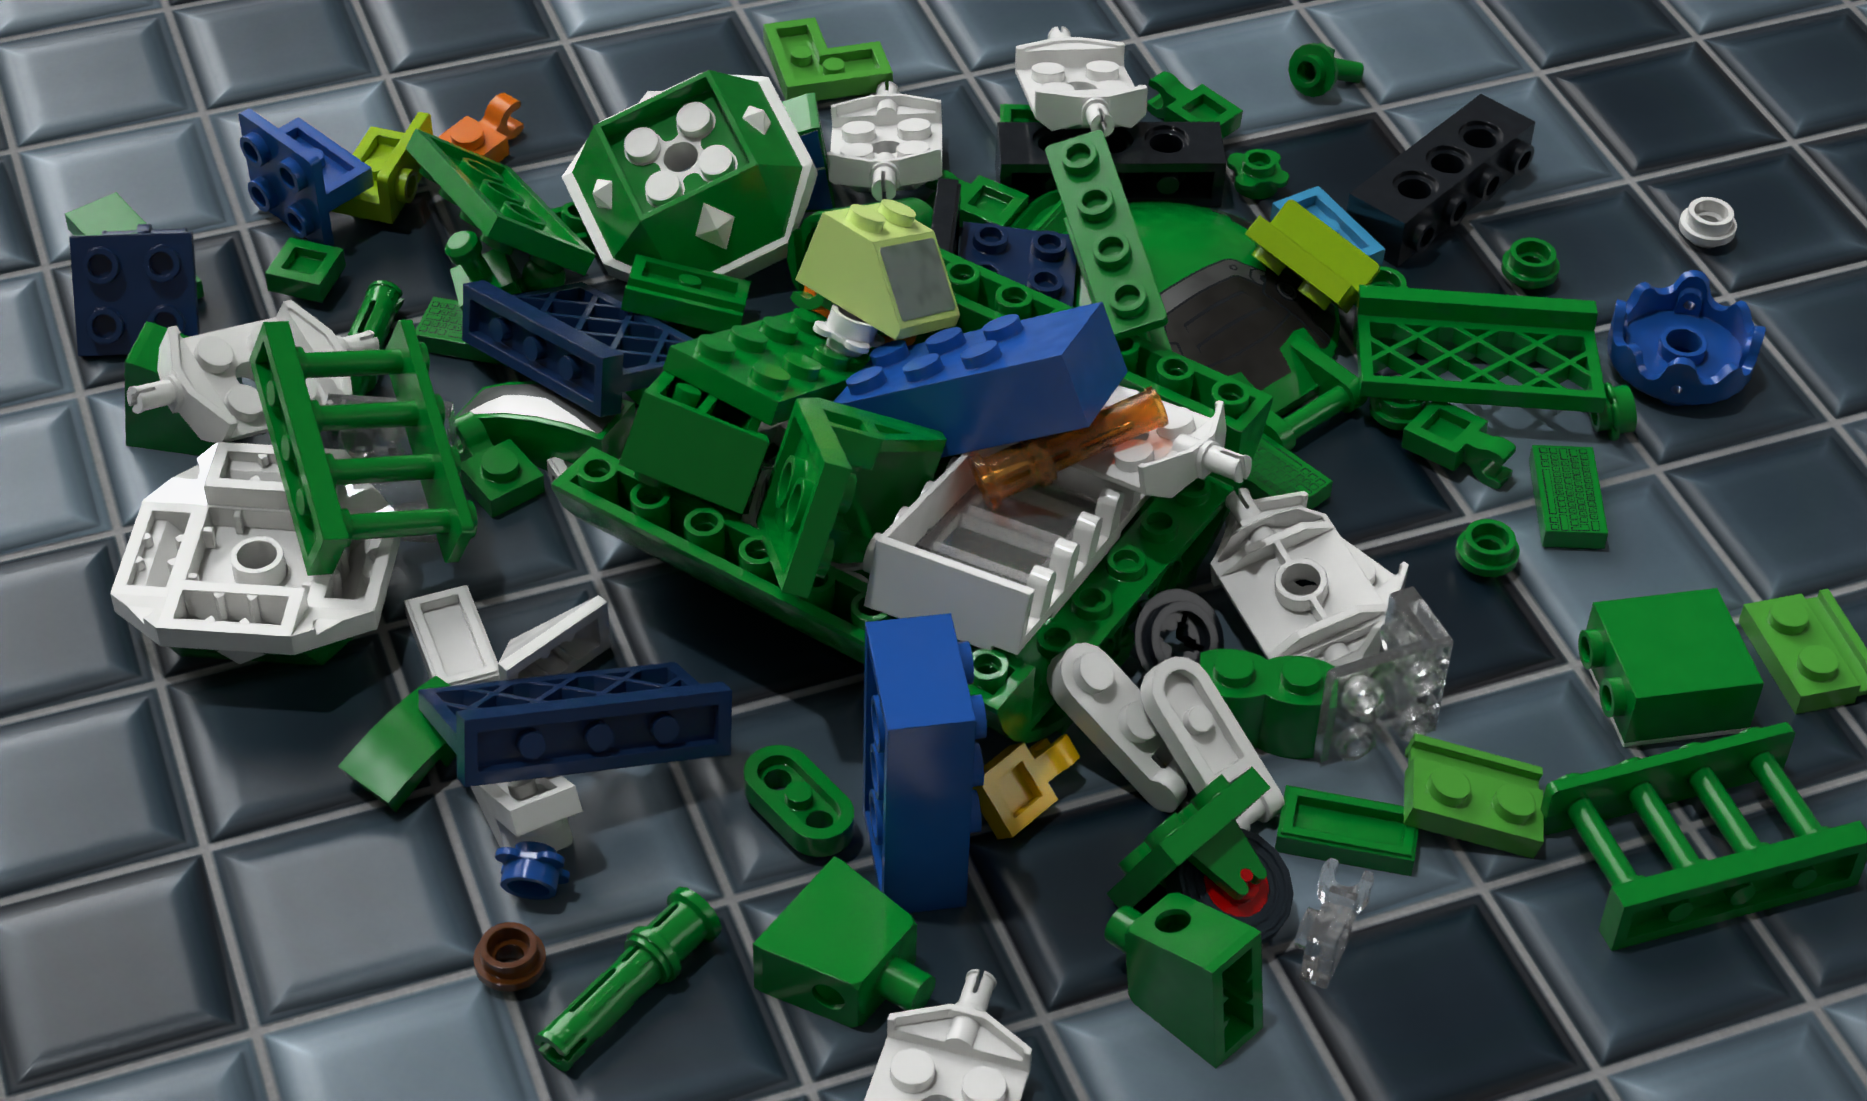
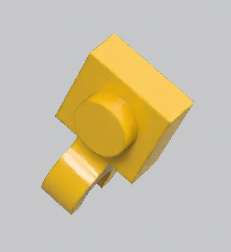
(1018, 784)

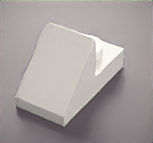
(530, 810)

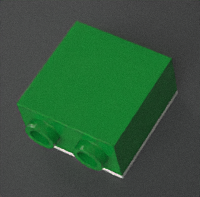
(1670, 667)

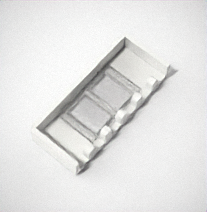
(999, 567)

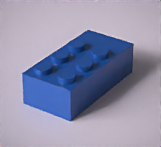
(997, 381)
(921, 760)

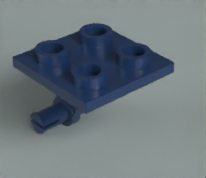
(132, 280)

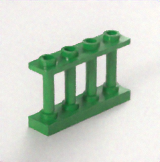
(1107, 238)
(312, 474)
(1703, 889)

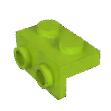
(393, 172)
(1315, 254)

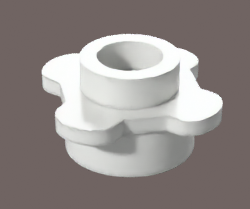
(848, 333)

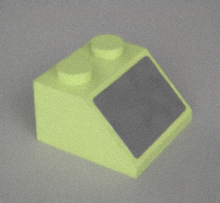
(881, 269)

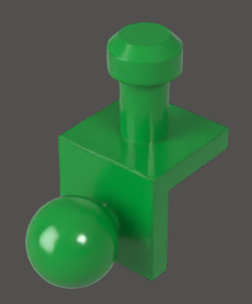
(494, 267)

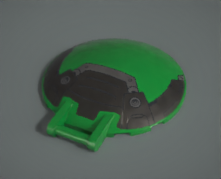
(1242, 315)

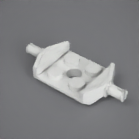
(1079, 83)
(203, 369)

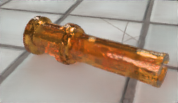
(1040, 458)

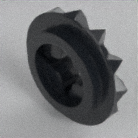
(1163, 613)

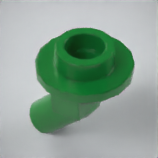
(1316, 70)

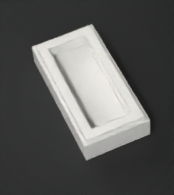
(452, 637)

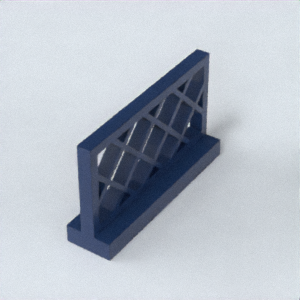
(569, 340)
(579, 722)

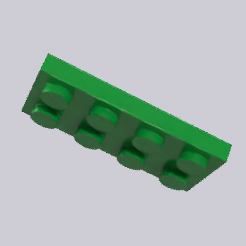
(499, 205)
(765, 365)

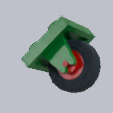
(1213, 859)

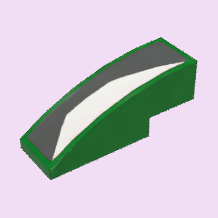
(547, 423)

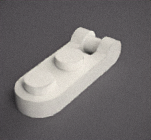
(1114, 719)
(1204, 732)

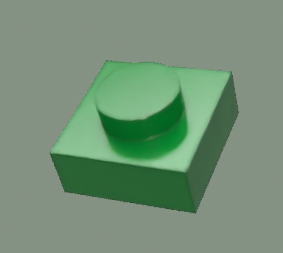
(305, 269)

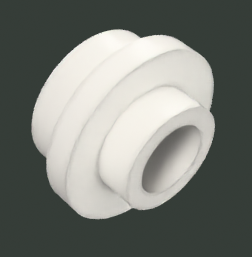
(1708, 222)

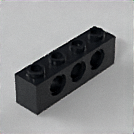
(1152, 160)
(1442, 177)

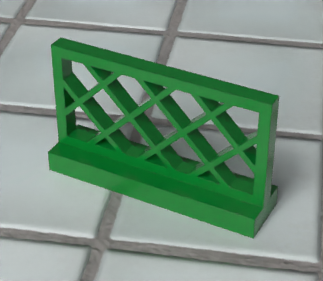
(1493, 327)

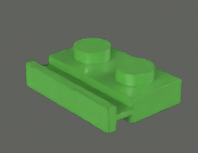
(1808, 649)
(1473, 796)

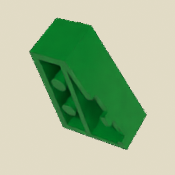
(694, 444)

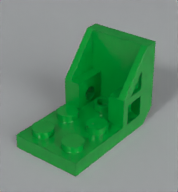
(838, 485)

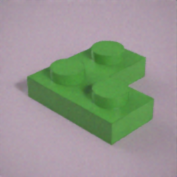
(808, 66)

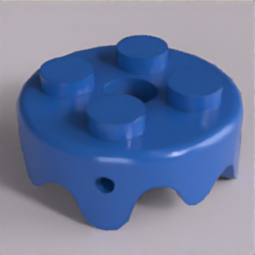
(1662, 324)

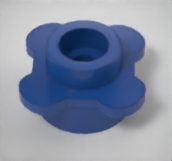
(531, 870)

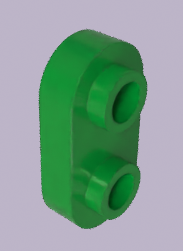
(811, 808)

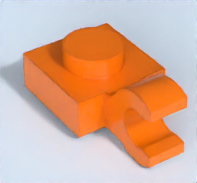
(492, 132)

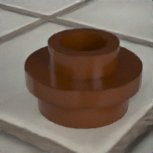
(505, 943)

